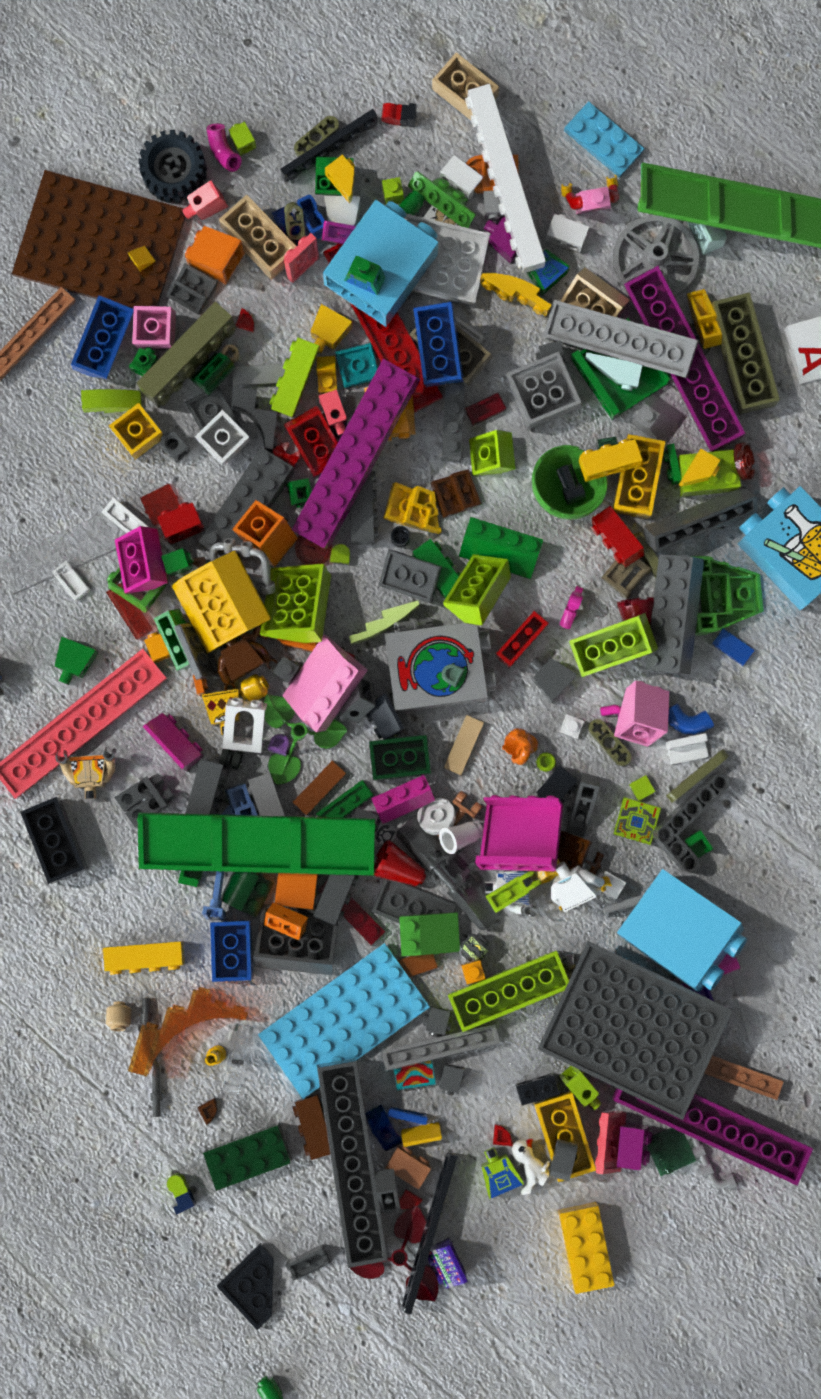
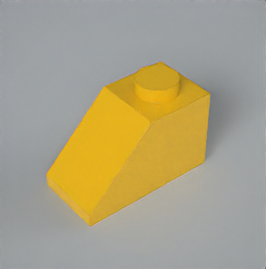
(342, 176)
(701, 469)

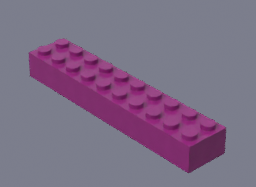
(701, 388)
(355, 454)
(731, 1134)

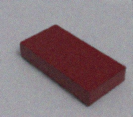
(485, 409)

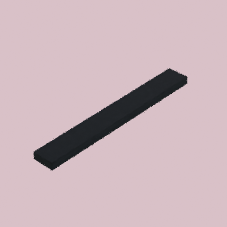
(428, 1233)

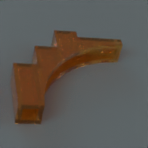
(153, 1040)

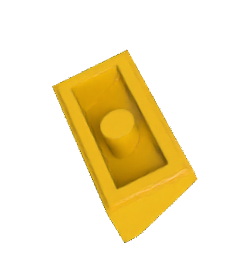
(421, 1134)

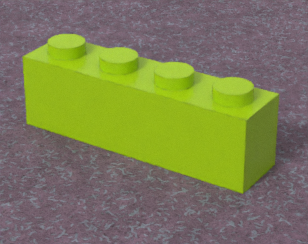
(295, 377)

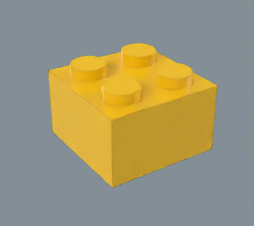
(136, 431)

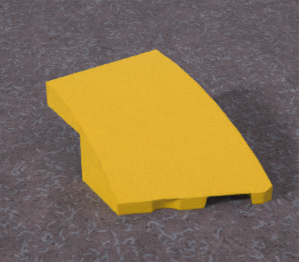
(412, 508)

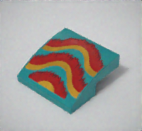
(415, 1076)

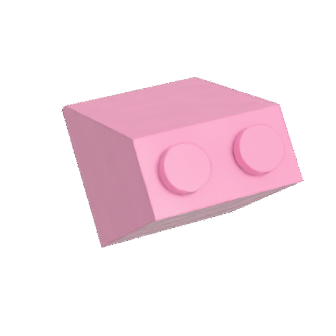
(643, 714)

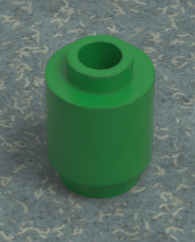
(412, 203)
(269, 1389)

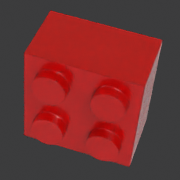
(180, 523)

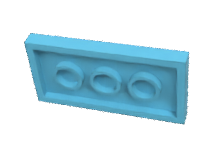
(603, 139)

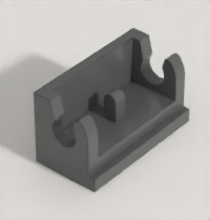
(308, 1262)

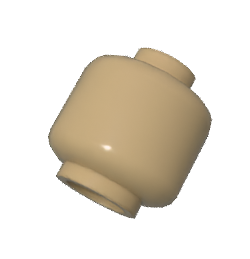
(118, 1016)

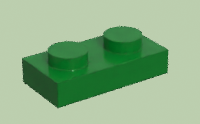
(673, 470)

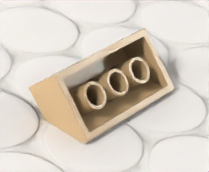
(258, 234)

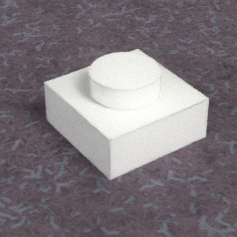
(571, 726)

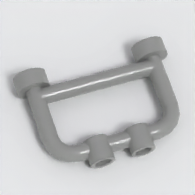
(246, 549)

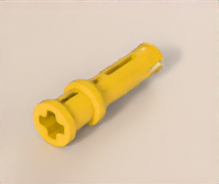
(219, 1055)

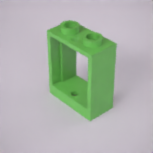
(148, 600)

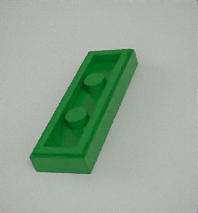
(347, 801)

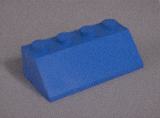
(102, 338)

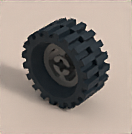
(172, 150)

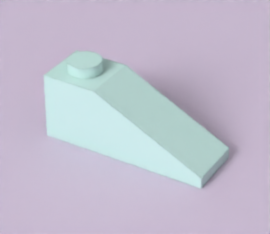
(619, 371)

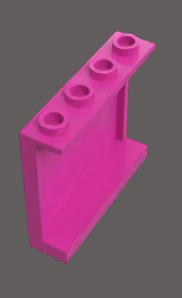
(521, 833)

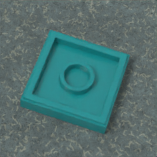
(357, 365)

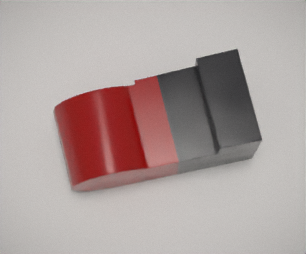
(399, 114)

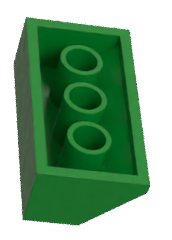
(500, 542)

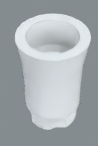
(460, 836)

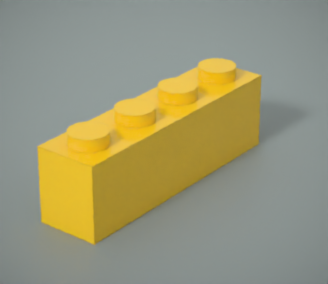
(144, 956)

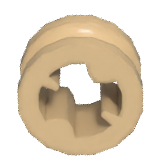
(234, 349)

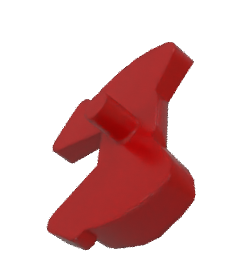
(280, 452)

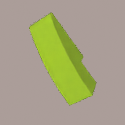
(109, 400)

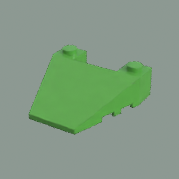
(726, 596)

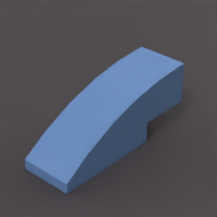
(240, 800)

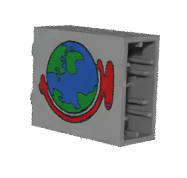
(418, 662)

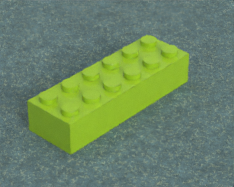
(509, 990)

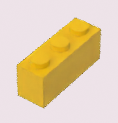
(610, 459)

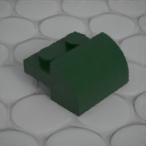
(213, 373)
(246, 892)

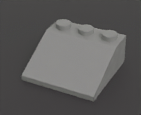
(543, 390)

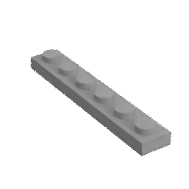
(440, 1047)

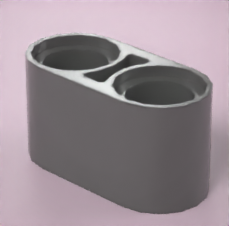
(563, 1160)

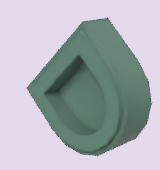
(451, 674)

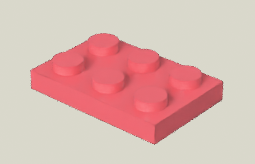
(301, 257)
(609, 1141)

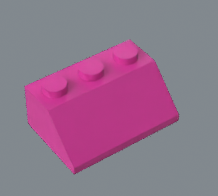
(140, 560)
(174, 741)

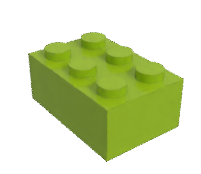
(724, 481)

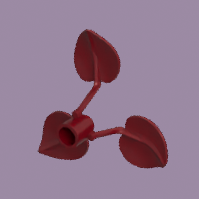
(410, 1228)

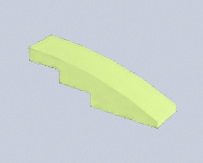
(390, 616)

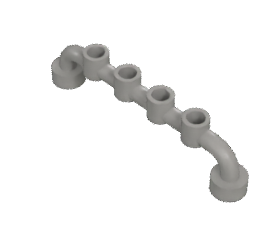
(706, 1168)

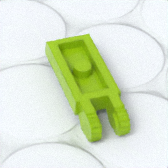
(511, 892)

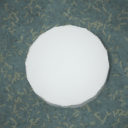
(436, 816)

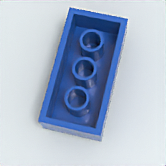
(438, 344)

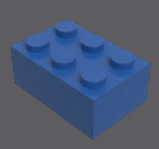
(231, 951)

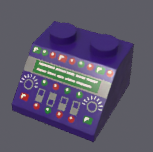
(447, 1264)

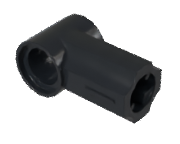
(572, 489)

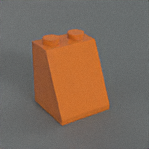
(215, 253)
(266, 531)

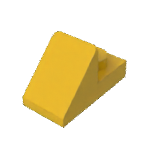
(326, 374)

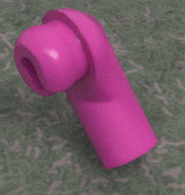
(610, 710)

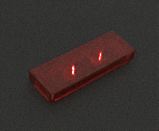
(131, 615)

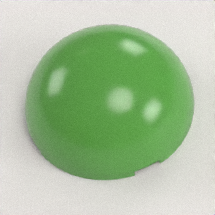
(548, 487)

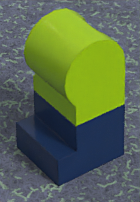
(179, 1187)

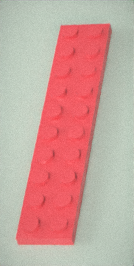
(80, 723)

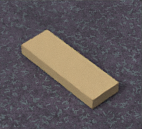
(463, 745)

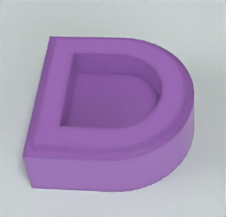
(279, 744)

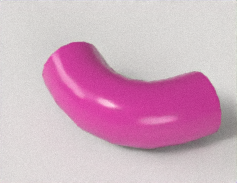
(221, 149)

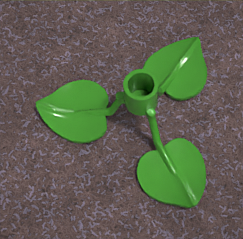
(279, 712)

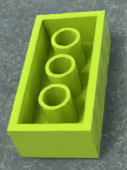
(613, 645)

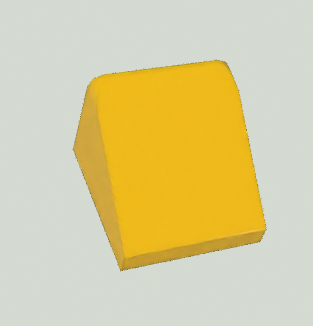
(141, 258)

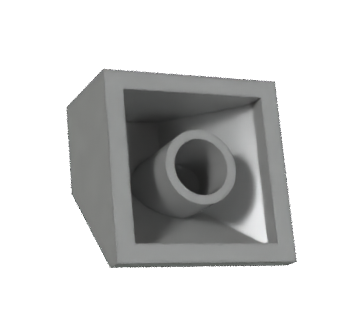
(657, 418)

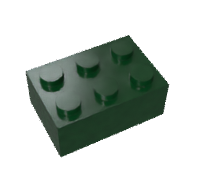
(399, 758)

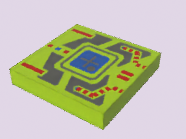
(636, 821)

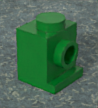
(142, 367)
(301, 486)

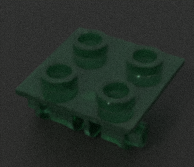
(670, 1151)

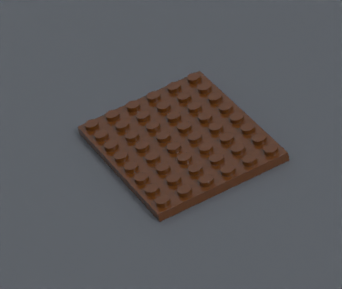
(83, 239)

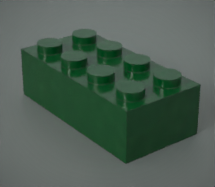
(247, 1156)

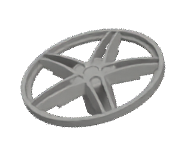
(656, 253)

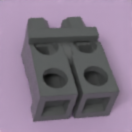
(146, 793)

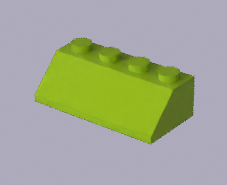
(478, 588)

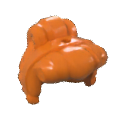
(520, 745)

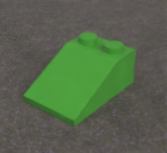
(429, 934)

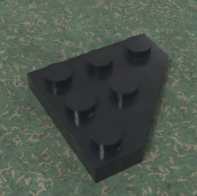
(251, 1286)

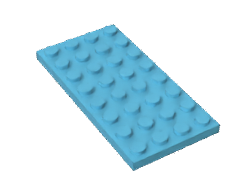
(344, 1018)

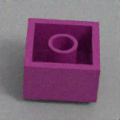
(633, 1146)

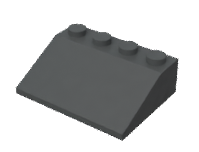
(310, 954)

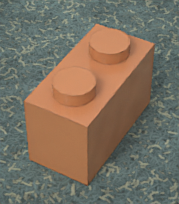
(409, 1167)

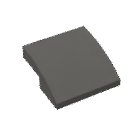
(192, 288)

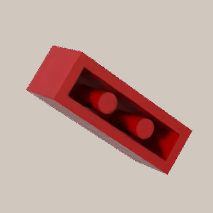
(617, 537)
(521, 639)

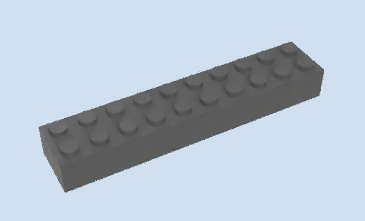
(351, 1162)

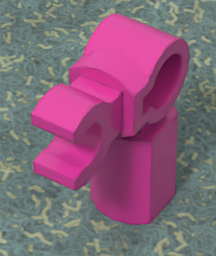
(571, 608)

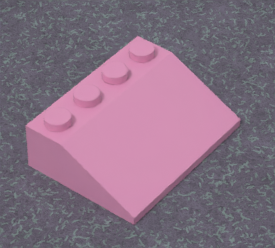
(324, 684)

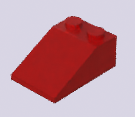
(312, 439)

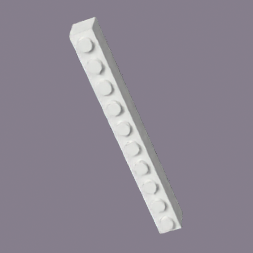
(506, 179)

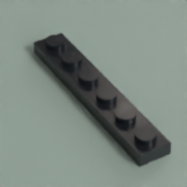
(334, 142)

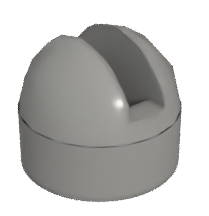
(569, 961)

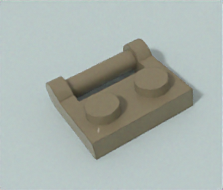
(617, 573)

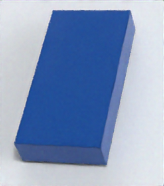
(732, 647)
(407, 1115)

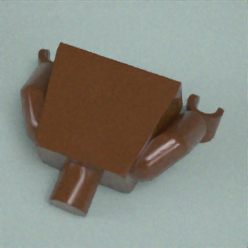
(240, 659)

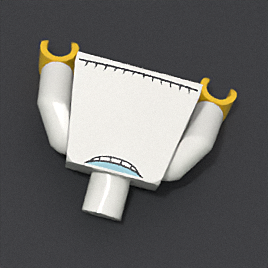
(575, 886)

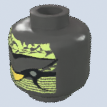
(475, 947)

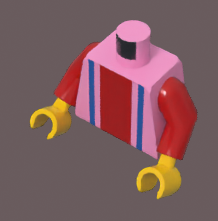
(592, 199)

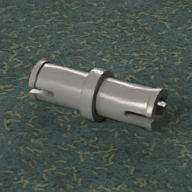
(413, 624)

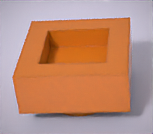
(200, 685)

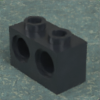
(537, 1089)

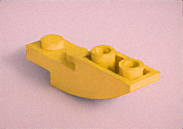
(509, 287)

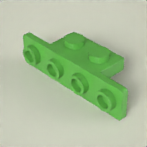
(444, 198)

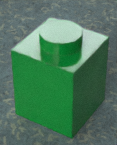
(178, 562)

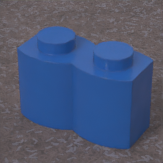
(312, 217)

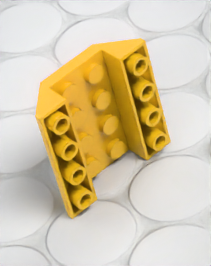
(221, 601)

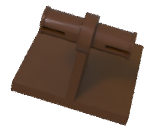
(574, 851)

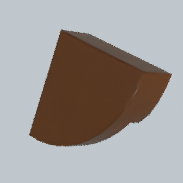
(208, 1110)

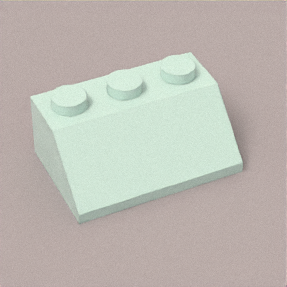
(707, 237)

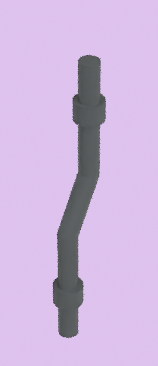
(156, 1095)

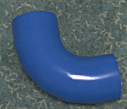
(689, 724)

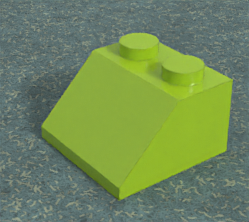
(492, 453)

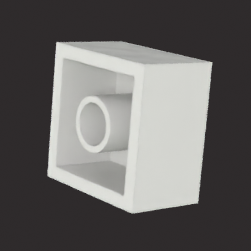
(222, 438)

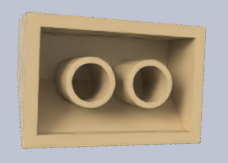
(595, 294)

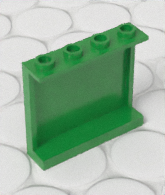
(610, 395)

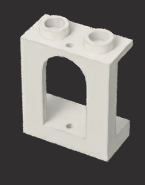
(242, 743)

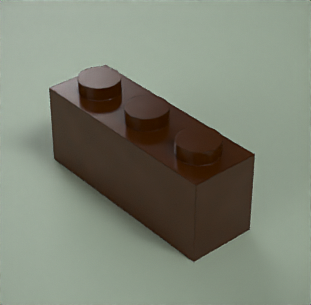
(312, 1126)

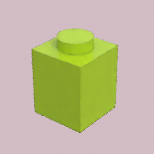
(242, 138)
(392, 190)

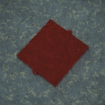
(159, 501)

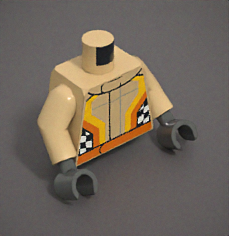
(88, 771)

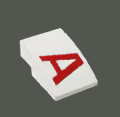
(805, 349)

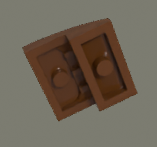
(455, 493)

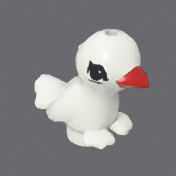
(534, 1169)

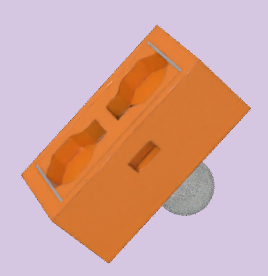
(286, 920)

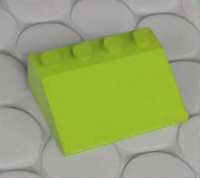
(298, 603)

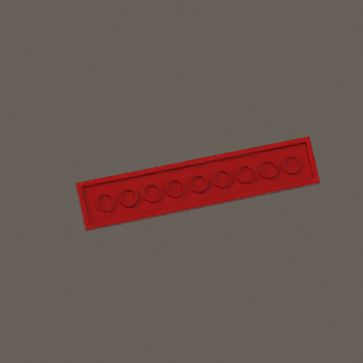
(395, 346)

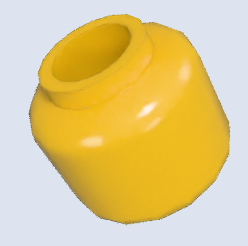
(254, 687)

